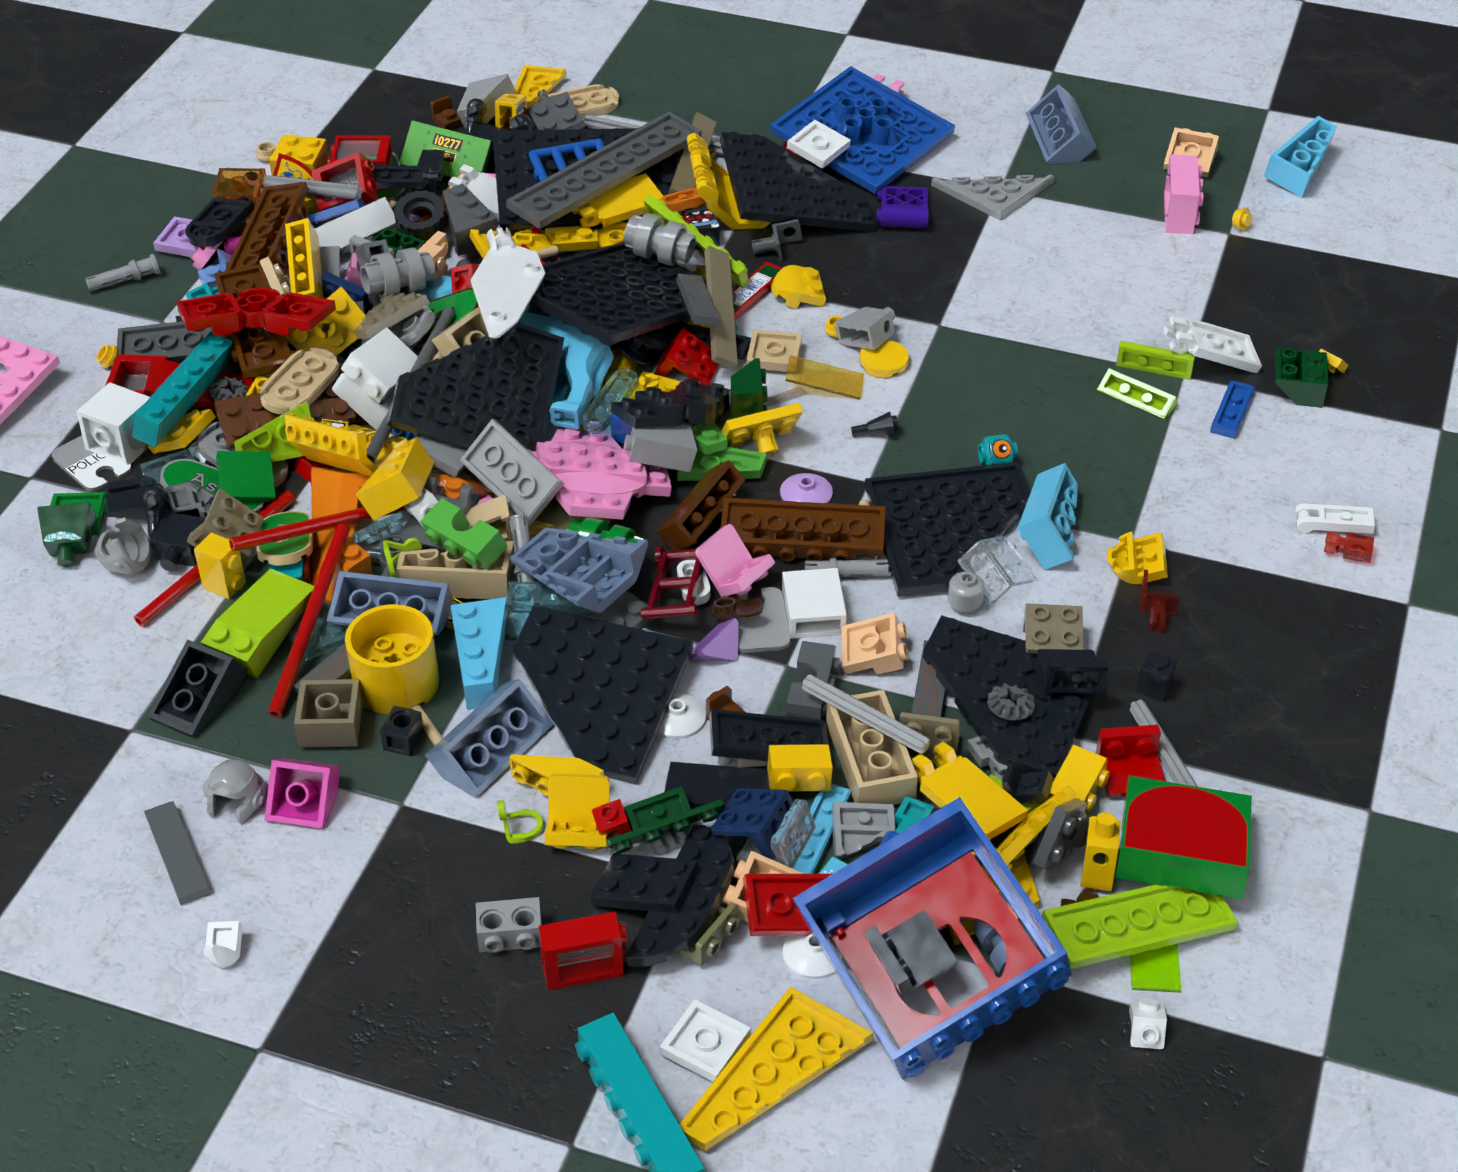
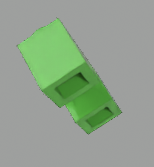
(477, 545)

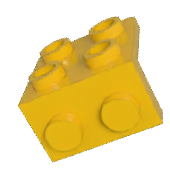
(570, 810)

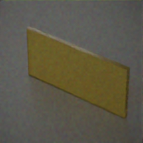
(824, 377)

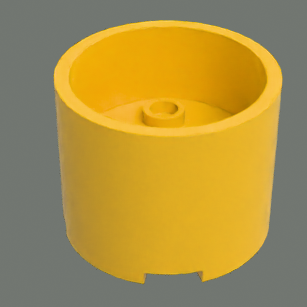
(392, 657)

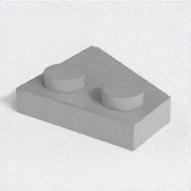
(859, 826)

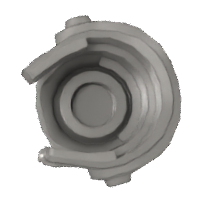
(124, 549)
(235, 780)

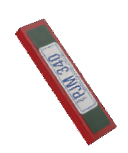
(758, 286)

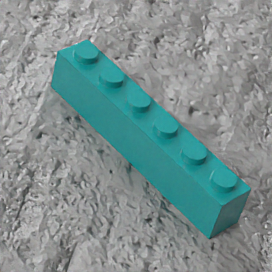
(181, 389)
(635, 1098)

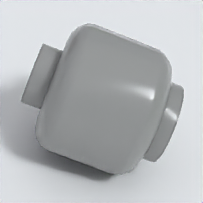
(966, 592)

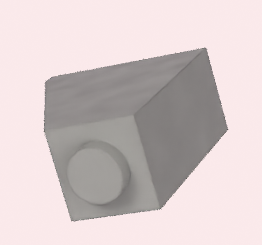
(489, 91)
(662, 446)

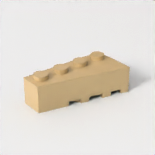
(463, 579)

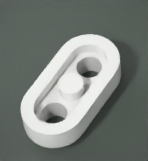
(685, 569)

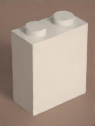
(379, 364)
(813, 602)

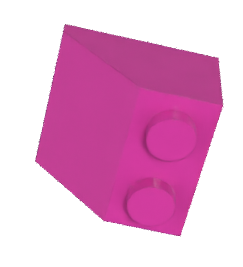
(301, 792)

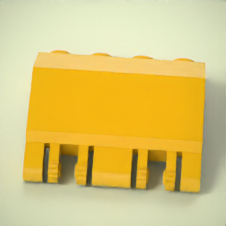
(715, 186)
(336, 446)

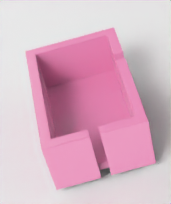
(1182, 194)

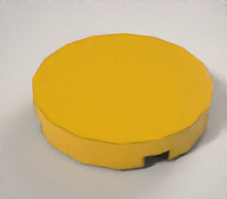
(885, 359)

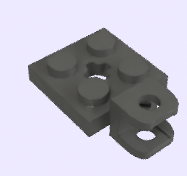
(1064, 832)

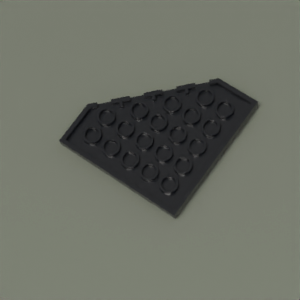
(782, 187)
(488, 380)
(942, 515)
(977, 659)
(602, 685)

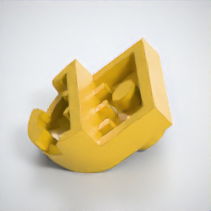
(572, 238)
(799, 285)
(1134, 555)

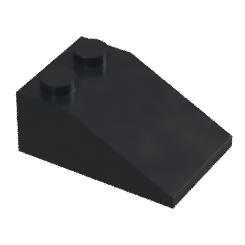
(197, 688)

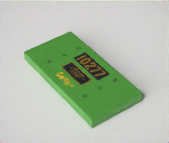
(459, 148)

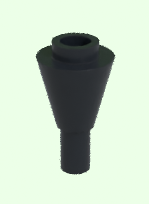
(882, 425)

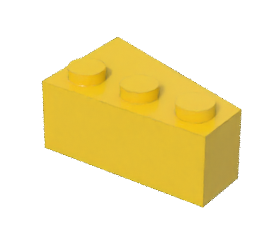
(396, 479)

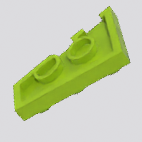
(273, 437)

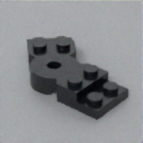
(660, 408)

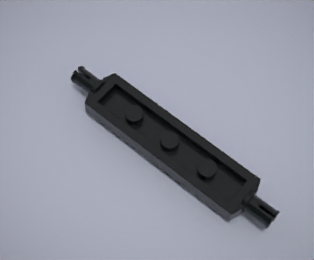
(404, 176)

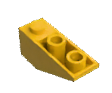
(537, 769)

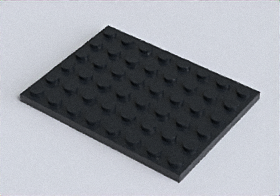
(516, 172)
(613, 293)

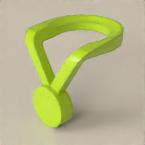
(410, 544)
(519, 837)

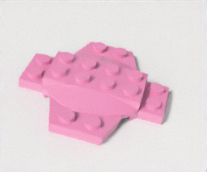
(598, 474)

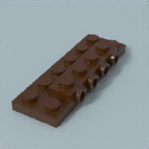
(266, 228)
(254, 348)
(246, 413)
(806, 528)

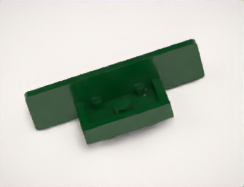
(660, 815)

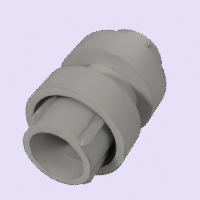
(669, 242)
(407, 271)

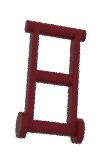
(661, 583)

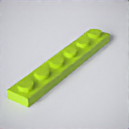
(660, 209)

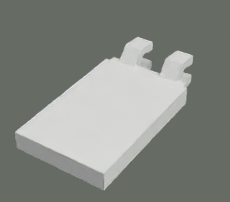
(480, 184)
(1213, 343)

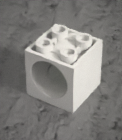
(109, 421)

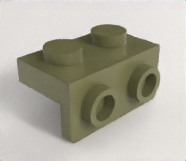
(723, 924)

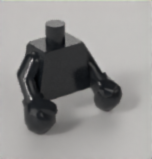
(476, 109)
(170, 530)

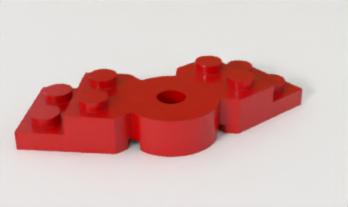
(254, 309)

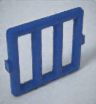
(557, 151)

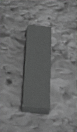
(697, 300)
(177, 852)

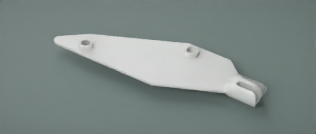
(505, 282)

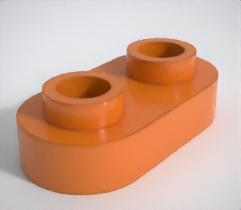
(683, 200)

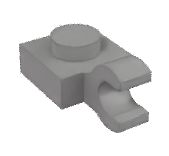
(984, 757)

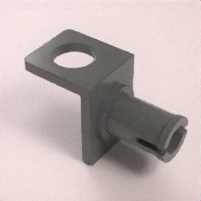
(773, 243)

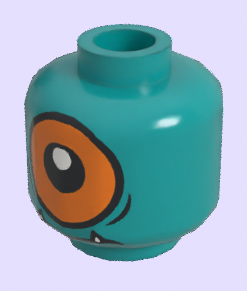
(997, 450)

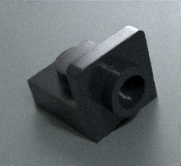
(1028, 786)

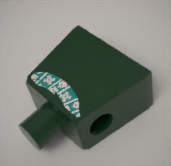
(66, 530)

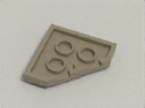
(389, 312)

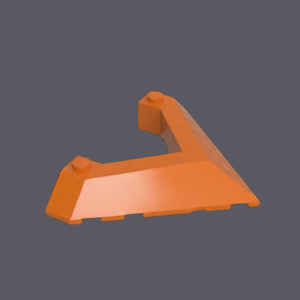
(335, 492)

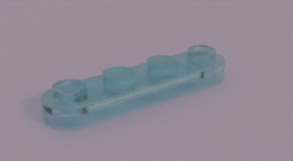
(618, 386)

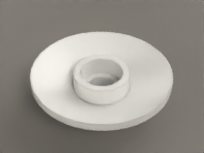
(683, 718)
(807, 959)

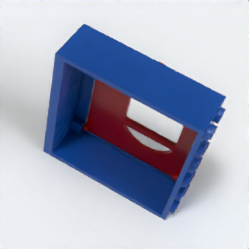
(933, 872)

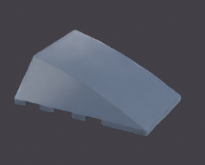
(582, 568)

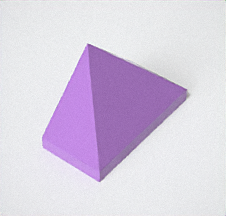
(719, 644)

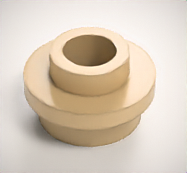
(264, 151)

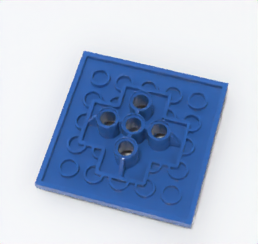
(883, 127)

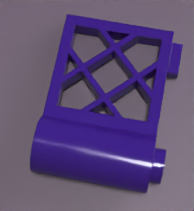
(901, 214)

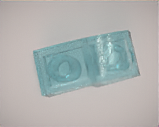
(519, 604)

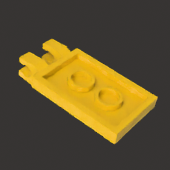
(619, 202)
(959, 777)

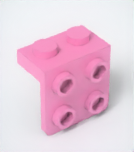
(730, 562)

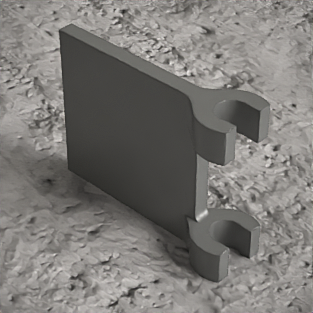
(466, 500)

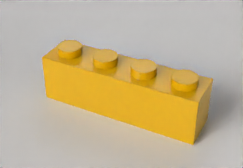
(304, 258)

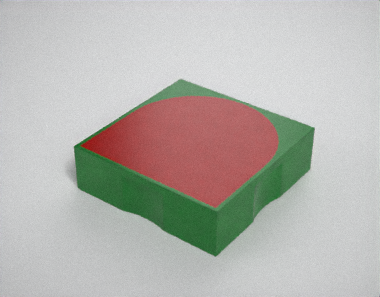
(1185, 837)

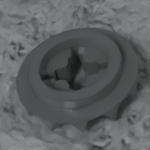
(219, 389)
(1005, 707)

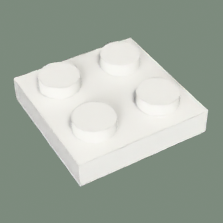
(818, 143)
(704, 1040)

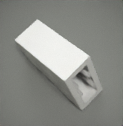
(361, 402)

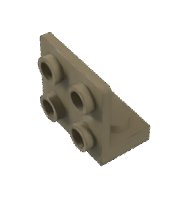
(227, 519)
(1053, 627)
(935, 728)

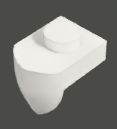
(223, 943)

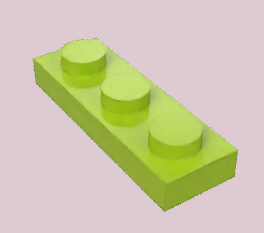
(1155, 360)

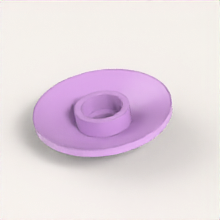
(806, 488)

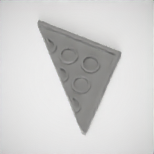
(993, 194)

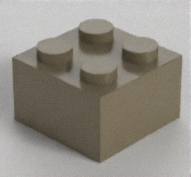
(328, 713)

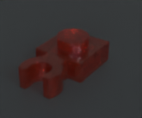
(1353, 546)

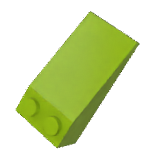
(259, 620)

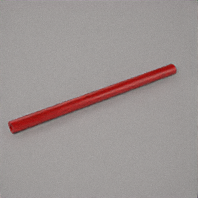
(301, 528)
(193, 575)
(308, 621)

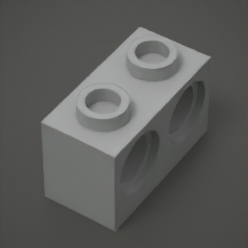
(508, 924)

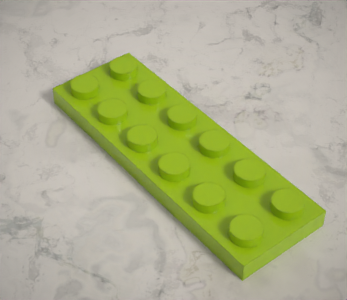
(1136, 922)

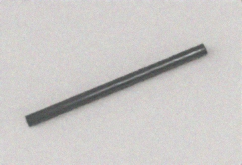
(424, 357)

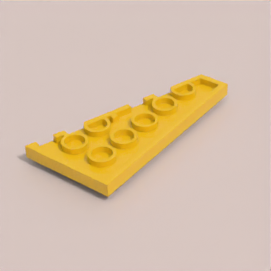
(781, 1056)

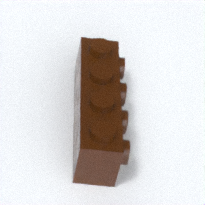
(701, 506)

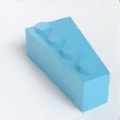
(1300, 157)
(1050, 515)
(480, 645)

